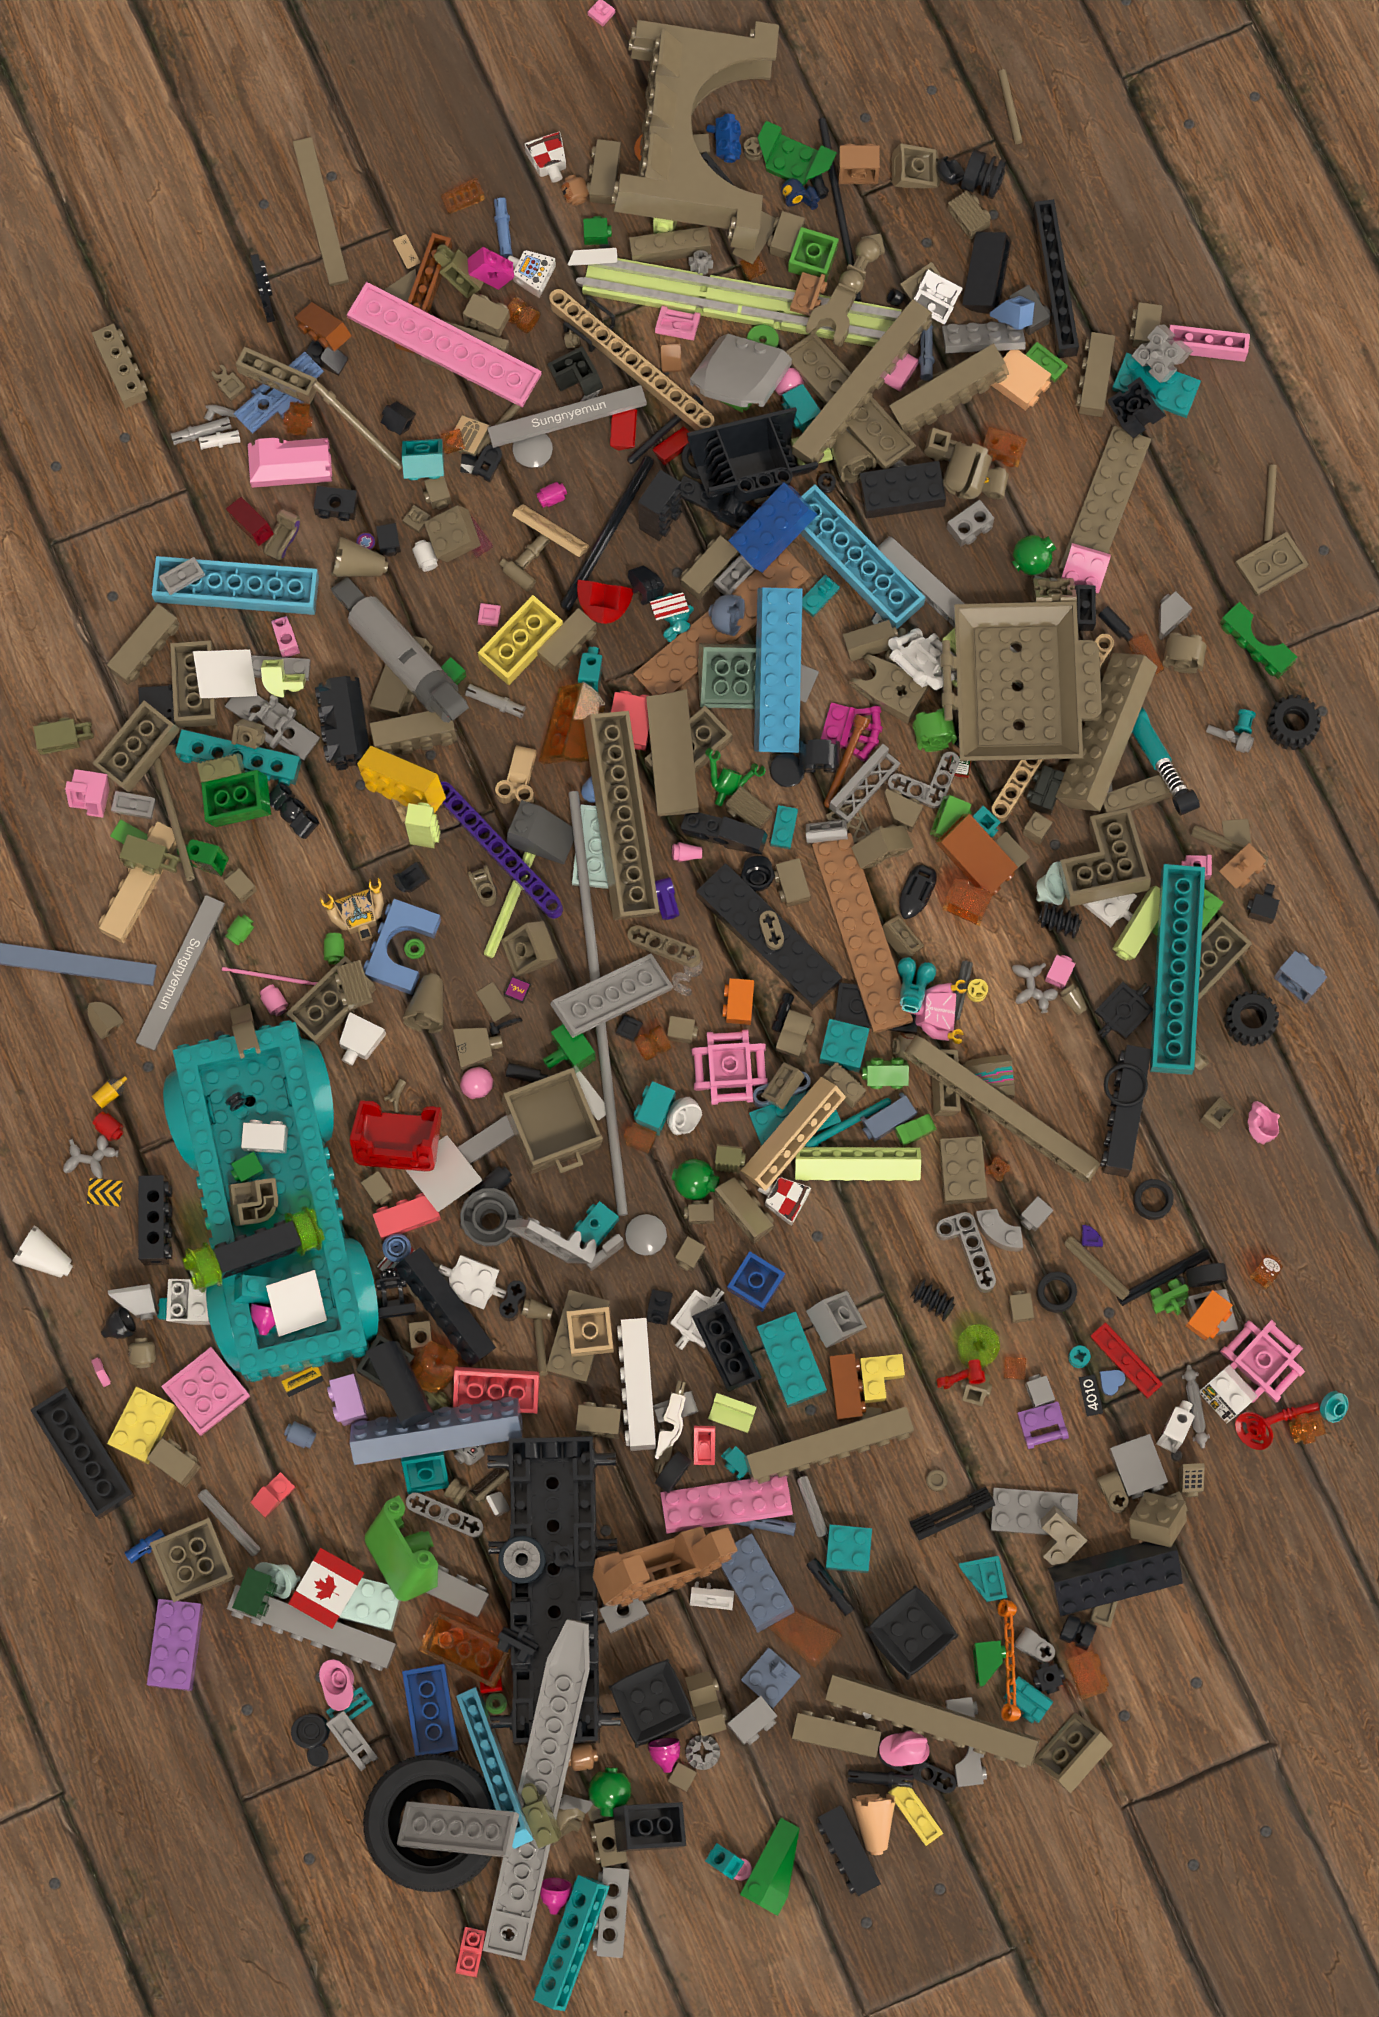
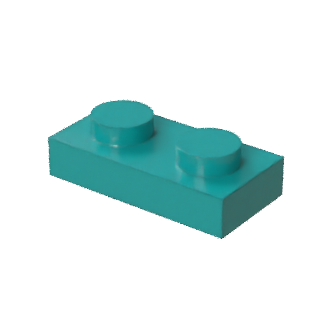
(784, 827)

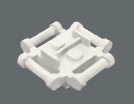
(920, 658)

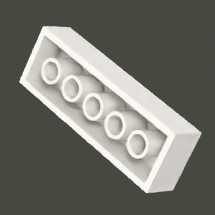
(638, 1384)

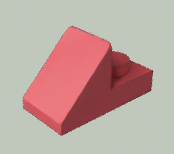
(704, 1445)
(272, 1495)

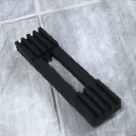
(979, 1500)

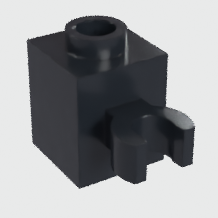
(1263, 906)

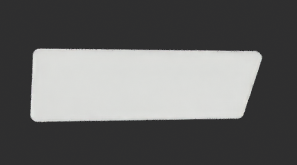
(593, 256)

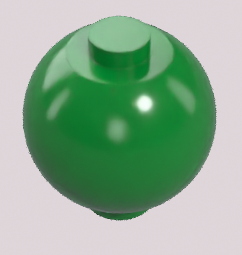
(1033, 554)
(695, 1179)
(609, 1790)

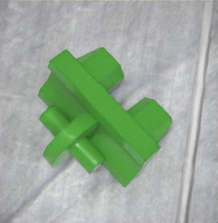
(1171, 1300)

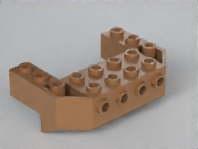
(661, 1565)

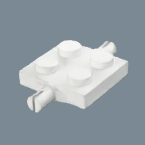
(1112, 909)
(473, 1281)
(684, 1322)

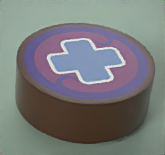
(367, 540)

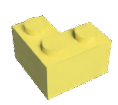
(875, 1371)

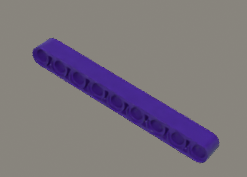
(503, 857)

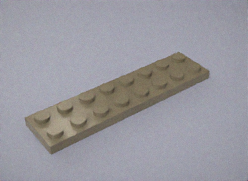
(872, 426)
(1109, 492)

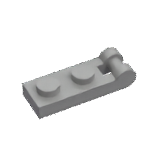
(351, 1739)

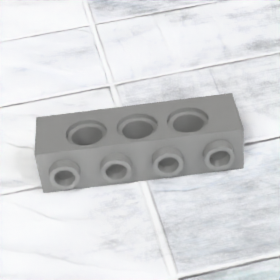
(615, 1947)

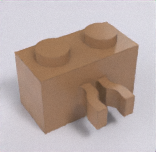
(1243, 865)

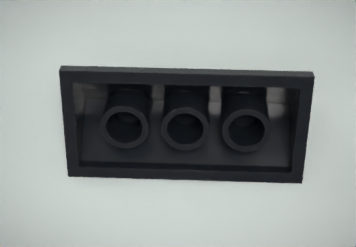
(726, 1346)

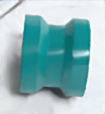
(1079, 1360)

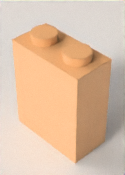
(1024, 380)

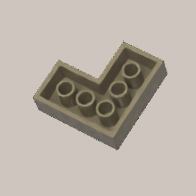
(1114, 869)

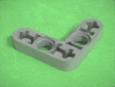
(928, 790)

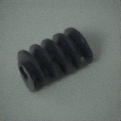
(1059, 920)
(933, 1299)

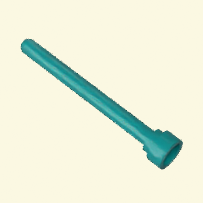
(814, 1141)

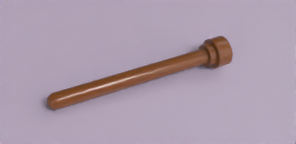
(860, 724)

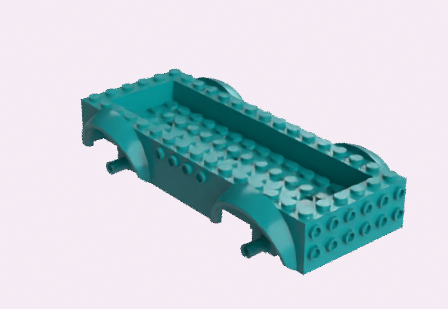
(293, 1089)

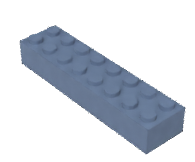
(444, 1431)

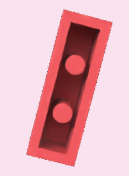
(405, 1216)

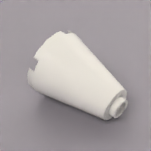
(43, 1255)

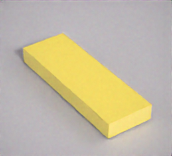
(916, 1814)

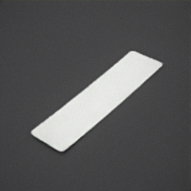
(594, 1101)

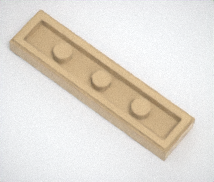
(550, 530)

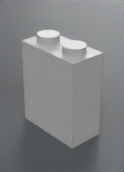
(1138, 1466)

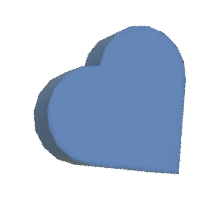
(1111, 1381)

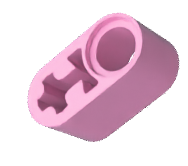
(902, 372)

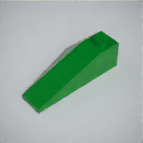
(772, 1874)

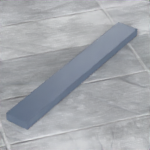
(77, 964)

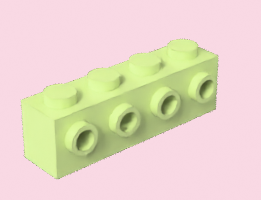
(422, 825)

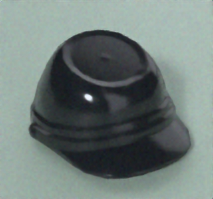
(758, 873)

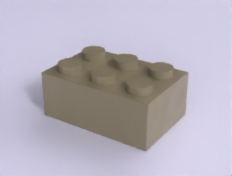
(962, 1170)

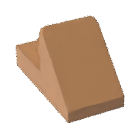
(670, 353)

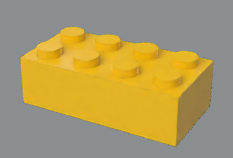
(400, 779)

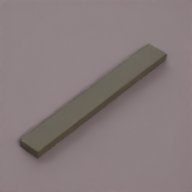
(320, 211)

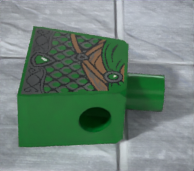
(206, 857)

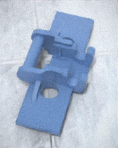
(279, 402)

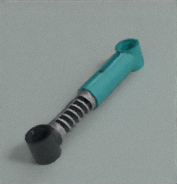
(1183, 798)

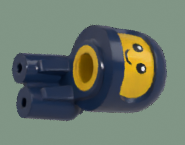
(795, 193)

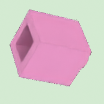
(1060, 971)

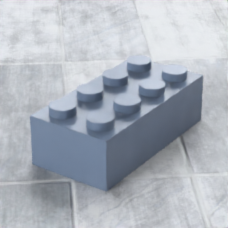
(756, 1585)

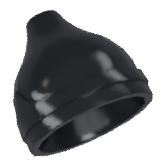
(119, 1324)

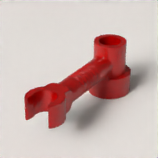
(973, 1373)

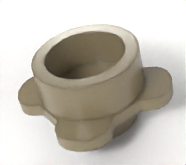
(571, 340)

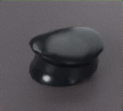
(786, 770)
(310, 1731)

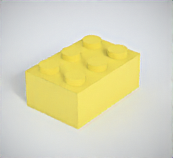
(141, 1425)

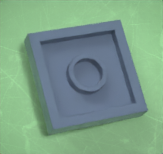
(770, 1678)

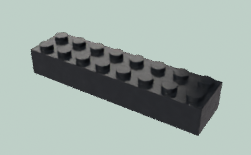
(794, 962)

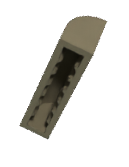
(391, 694)

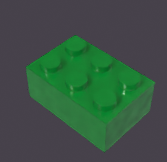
(236, 798)

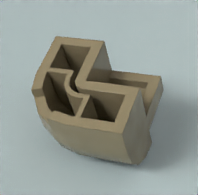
(253, 1201)

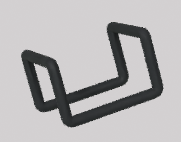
(566, 326)

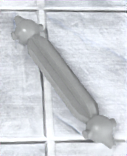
(1194, 1397)

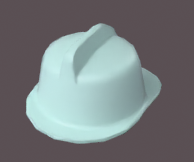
(1050, 886)
(284, 1577)

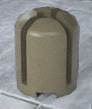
(967, 470)

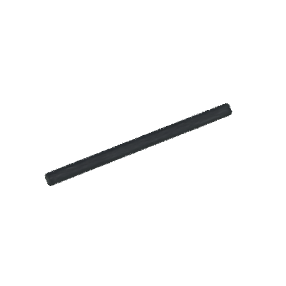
(608, 531)

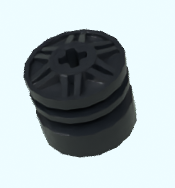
(983, 174)

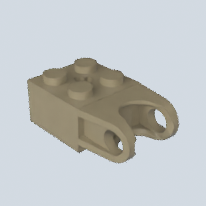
(885, 686)

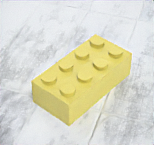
(519, 640)

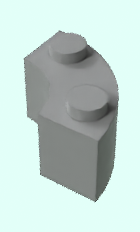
(998, 1232)

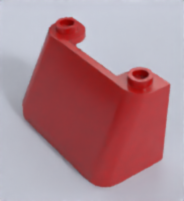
(395, 1139)

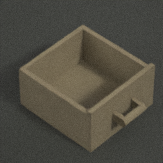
(552, 1122)

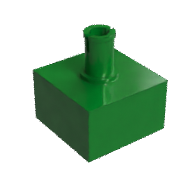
(573, 1050)

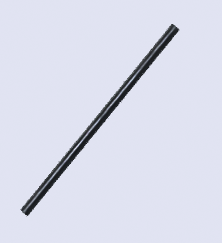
(838, 200)

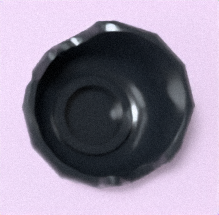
(949, 171)

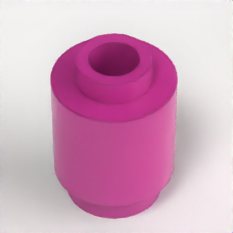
(551, 494)

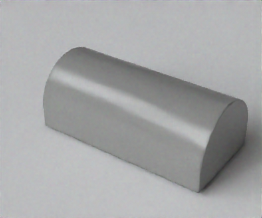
(733, 576)
(826, 831)

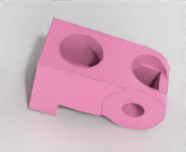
(285, 637)

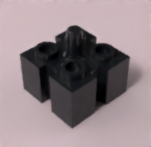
(1136, 407)

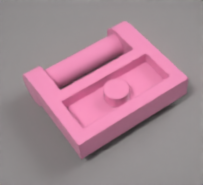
(677, 323)

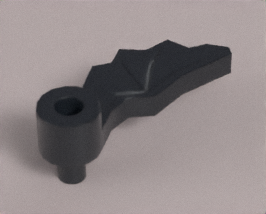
(495, 1029)

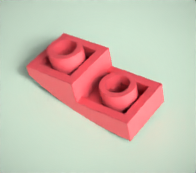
(470, 1952)

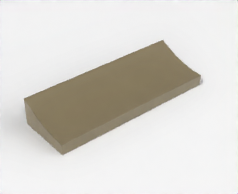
(672, 753)

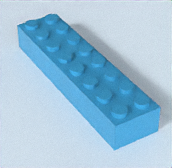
(778, 670)

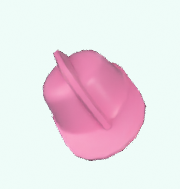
(337, 1684)
(904, 1749)

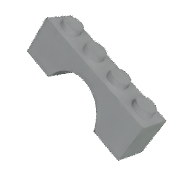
(969, 1770)

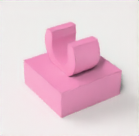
(601, 12)

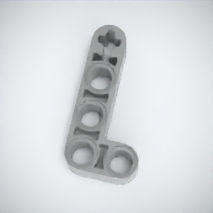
(970, 1253)

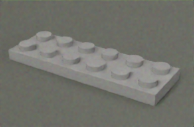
(611, 995)
(458, 1829)

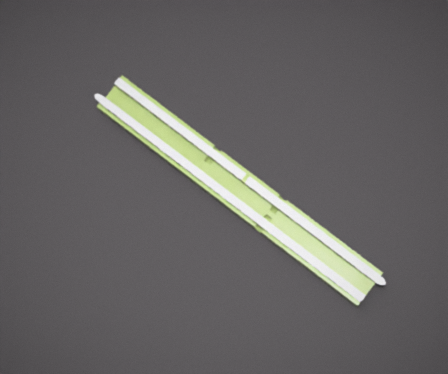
(724, 299)

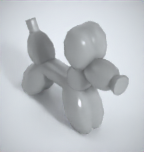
(1031, 991)
(103, 1150)

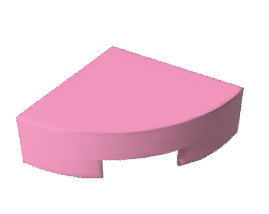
(98, 1366)

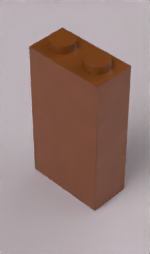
(977, 854)

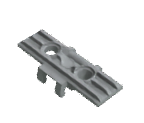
(278, 719)

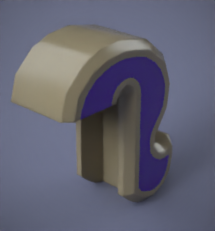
(284, 535)

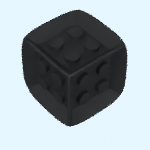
(911, 1632)
(652, 1703)

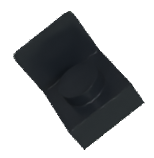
(327, 358)

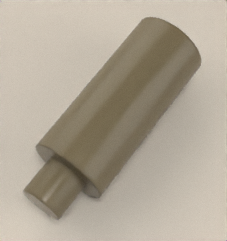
(517, 574)

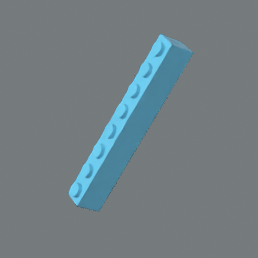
(493, 1761)

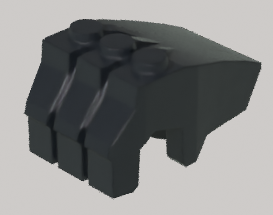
(647, 583)

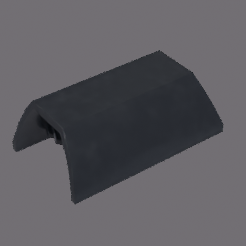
(747, 456)

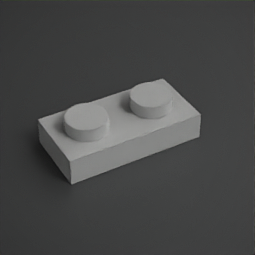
(181, 576)
(133, 805)

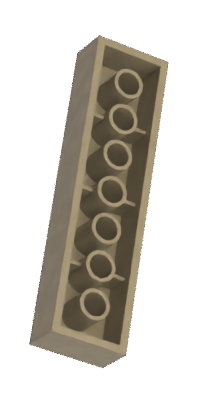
(1105, 738)

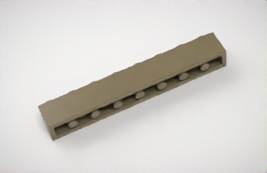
(829, 1444)

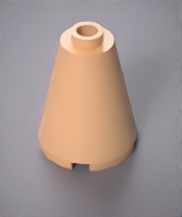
(874, 1820)

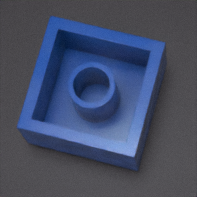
(756, 1281)

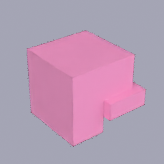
(88, 792)

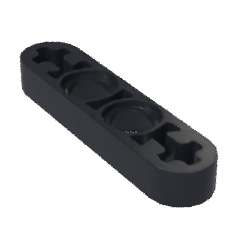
(916, 1771)

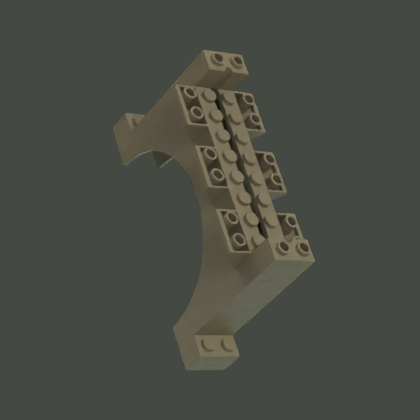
(672, 174)

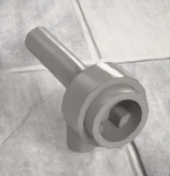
(1244, 741)

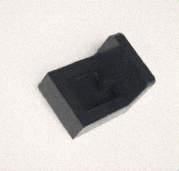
(411, 878)
(659, 1307)

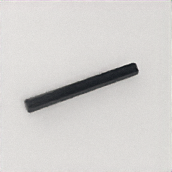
(1165, 1275)

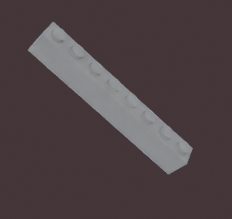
(340, 1638)

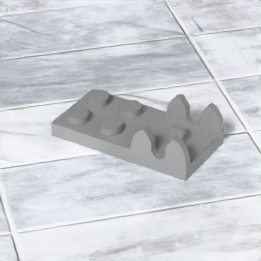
(552, 1242)

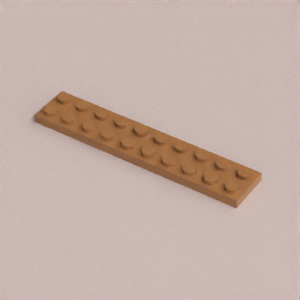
(679, 659)
(861, 934)

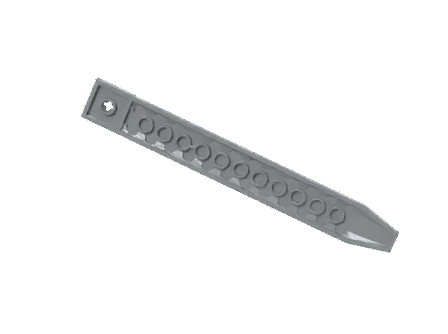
(546, 1768)

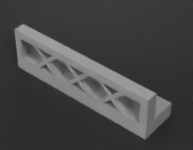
(856, 781)

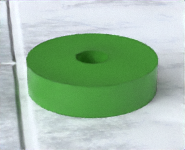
(764, 332)

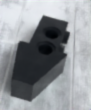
(725, 832)

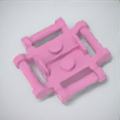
(729, 1066)
(1264, 1358)

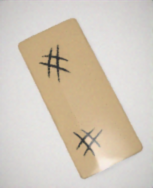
(406, 251)

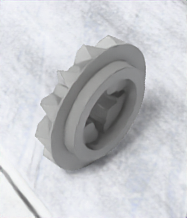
(710, 1759)

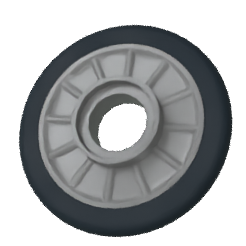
(527, 1572)

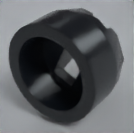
(895, 297)

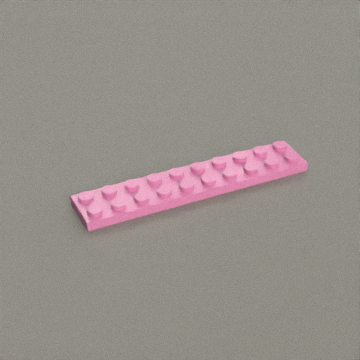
(444, 344)

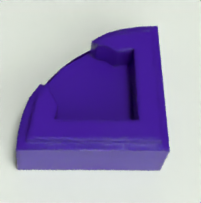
(1090, 1237)

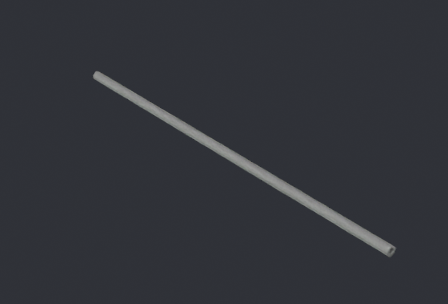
(601, 1031)

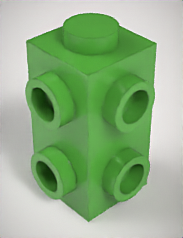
(886, 1073)

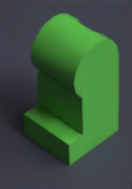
(915, 1130)

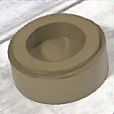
(936, 1480)

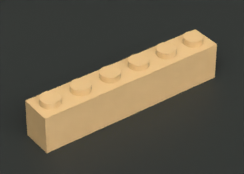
(134, 890)
(793, 1133)

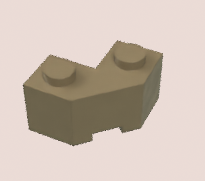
(705, 1703)

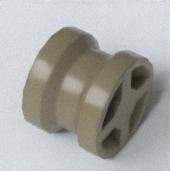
(752, 144)
(456, 1491)

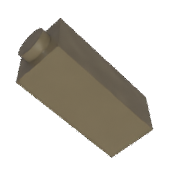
(869, 640)

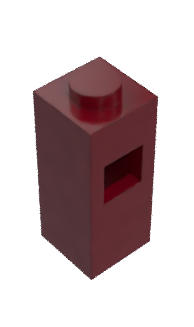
(249, 521)

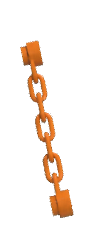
(1009, 1712)

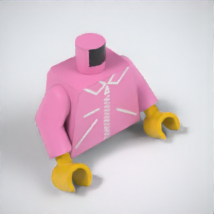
(938, 1012)

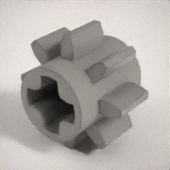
(700, 262)

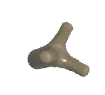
(395, 1094)

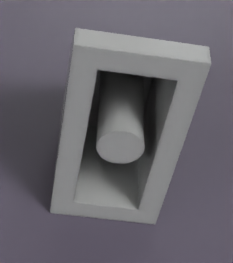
(1172, 613)

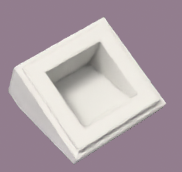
(498, 1503)

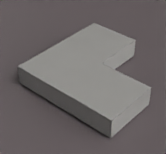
(607, 1251)

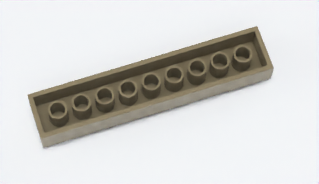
(621, 815)

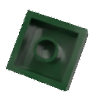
(255, 1593)

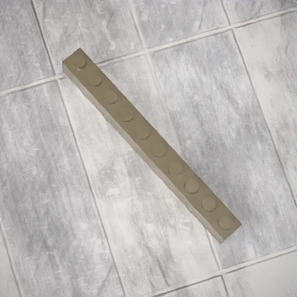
(862, 383)
(932, 1719)

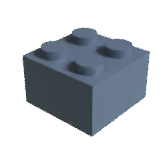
(1300, 976)

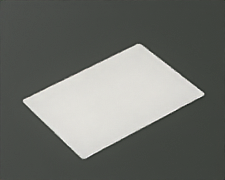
(449, 1178)

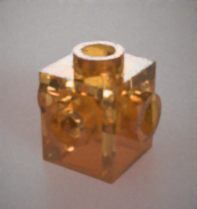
(298, 419)
(1306, 1428)

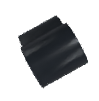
(512, 1300)

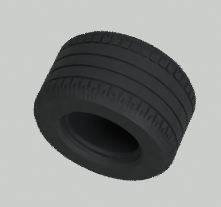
(383, 1821)

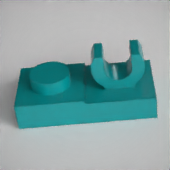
(819, 595)

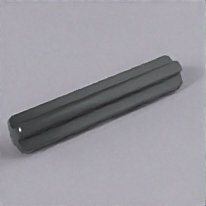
(965, 972)

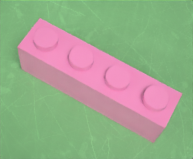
(1213, 342)

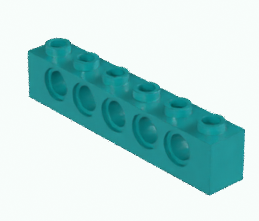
(190, 740)
(579, 1935)

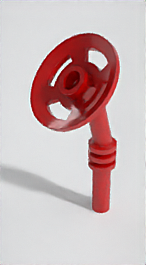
(1259, 1426)

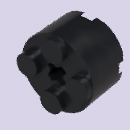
(819, 755)

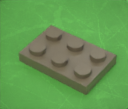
(1271, 564)

